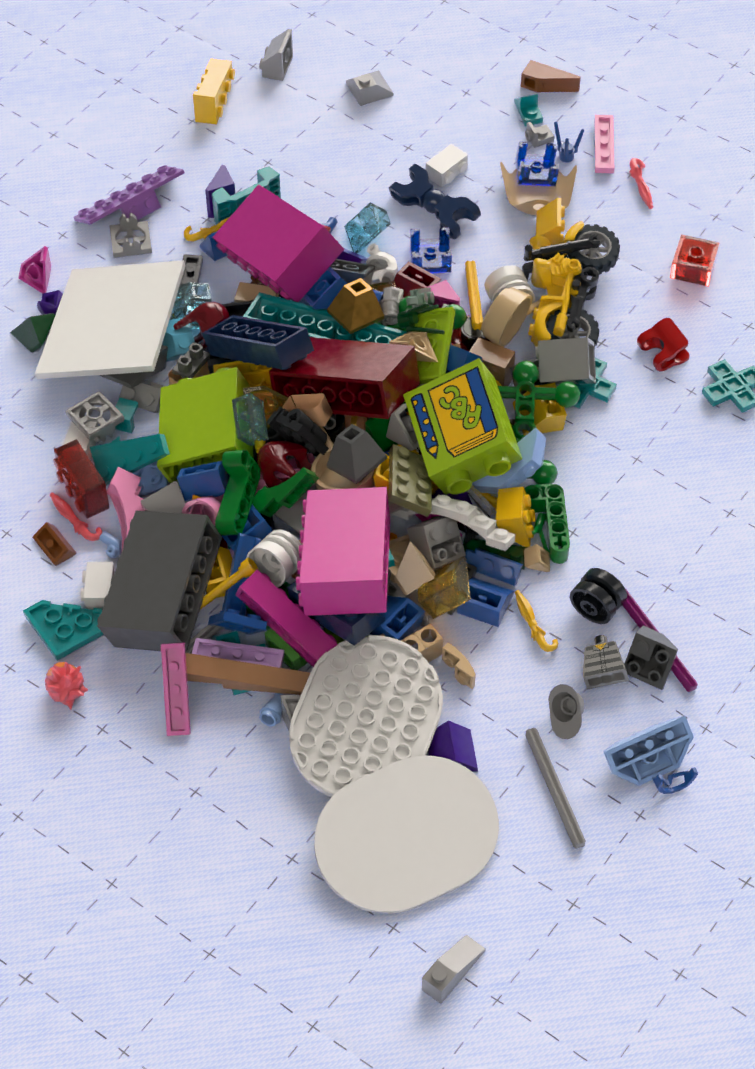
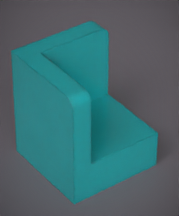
(127, 409)

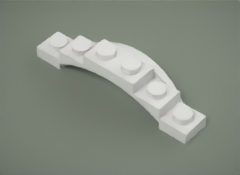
(469, 516)

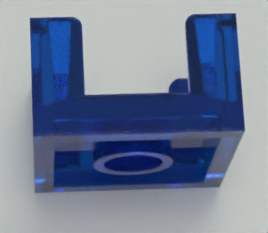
(536, 168)
(431, 254)

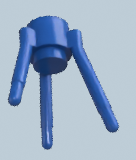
(567, 150)

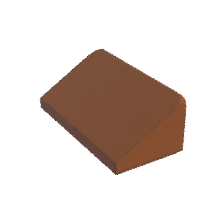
(53, 544)

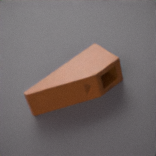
(545, 78)

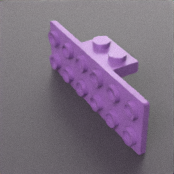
(136, 198)

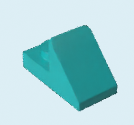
(529, 109)

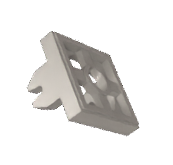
(130, 249)
(87, 406)

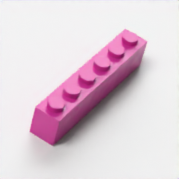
(285, 617)

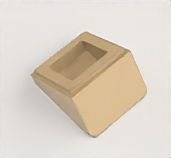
(537, 558)

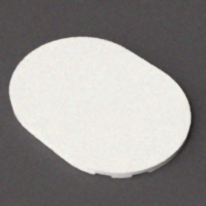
(364, 711)
(406, 834)

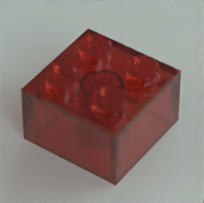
(694, 260)

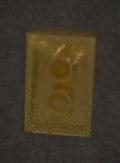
(446, 590)

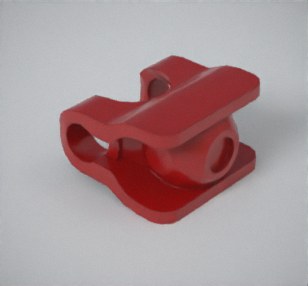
(668, 338)

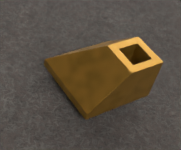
(356, 306)

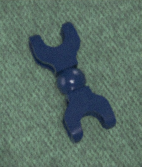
(446, 208)

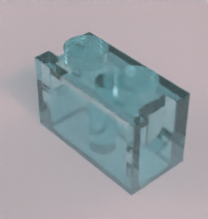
(250, 419)

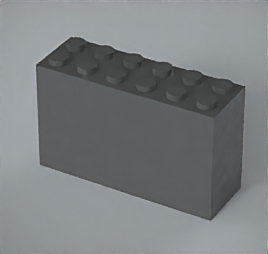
(159, 580)

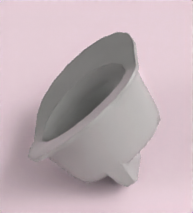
(565, 711)

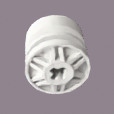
(507, 277)
(277, 556)

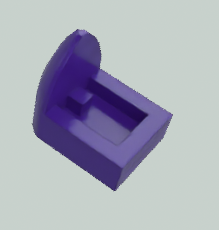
(49, 302)

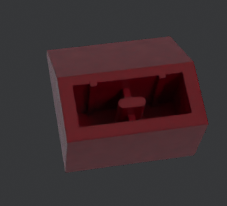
(413, 277)

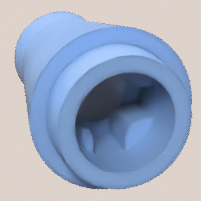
(272, 711)

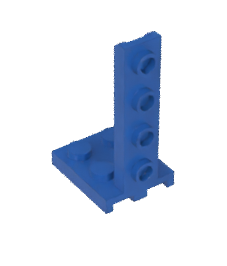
(233, 610)

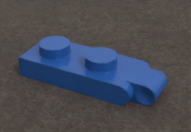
(494, 565)

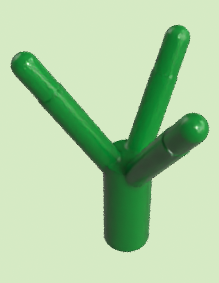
(538, 529)

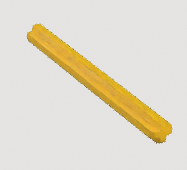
(474, 295)

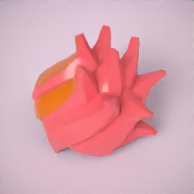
(65, 683)

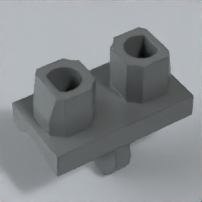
(191, 362)

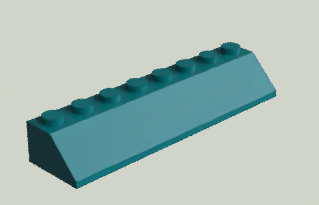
(317, 321)

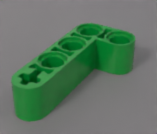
(239, 491)
(551, 501)

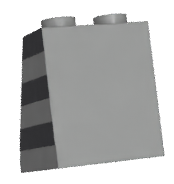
(566, 361)

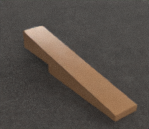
(244, 675)

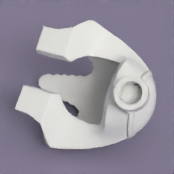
(385, 265)

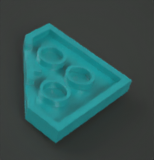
(63, 626)

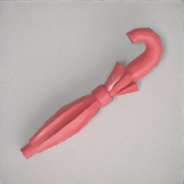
(636, 172)
(79, 526)

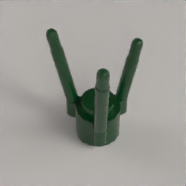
(409, 318)

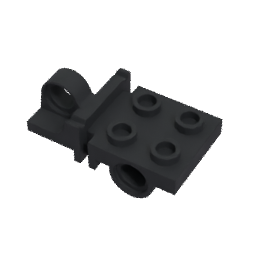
(297, 428)

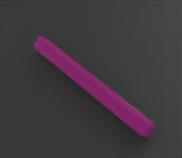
(641, 619)

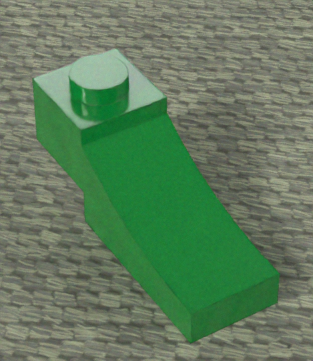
(270, 500)

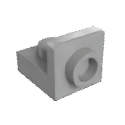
(538, 135)

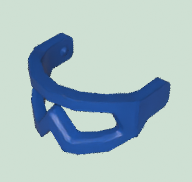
(689, 777)

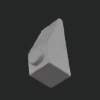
(451, 968)

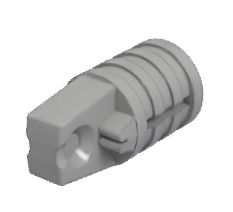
(389, 306)

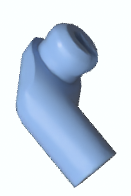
(114, 544)

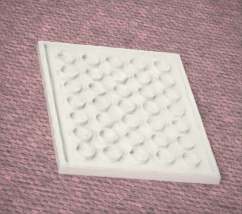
(111, 320)

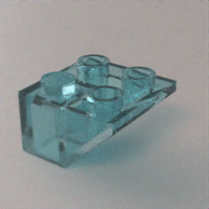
(366, 226)
(188, 298)

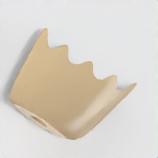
(533, 197)

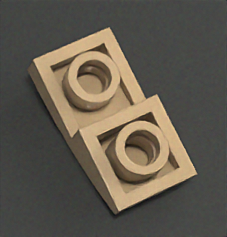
(463, 670)

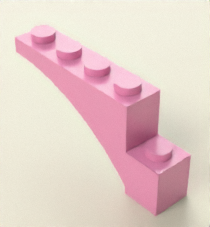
(124, 495)

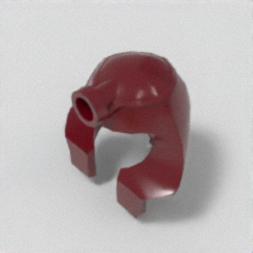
(207, 316)
(273, 458)

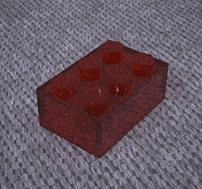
(81, 479)

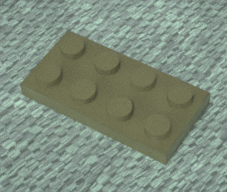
(409, 481)

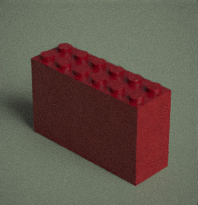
(353, 376)

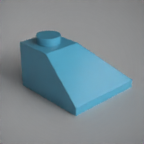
(177, 340)

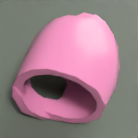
(203, 506)

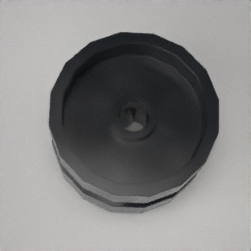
(598, 596)

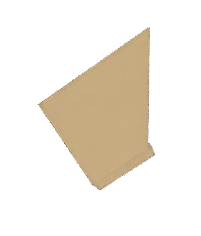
(422, 345)
(413, 570)

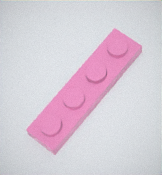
(604, 143)

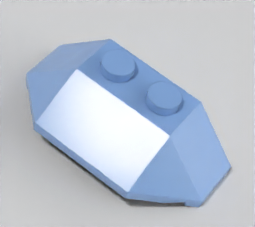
(532, 452)
(650, 751)

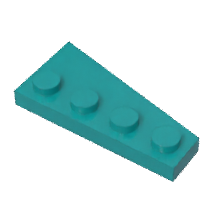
(128, 454)

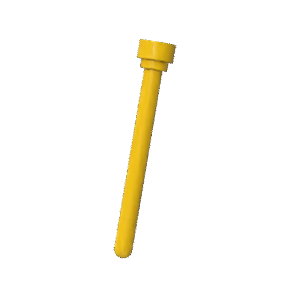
(246, 569)

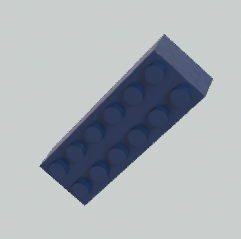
(258, 342)

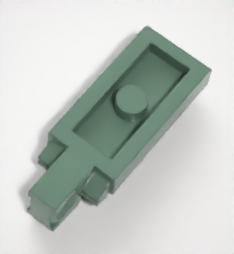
(420, 297)

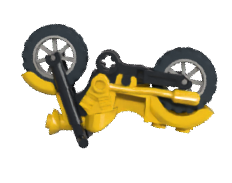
(564, 274)

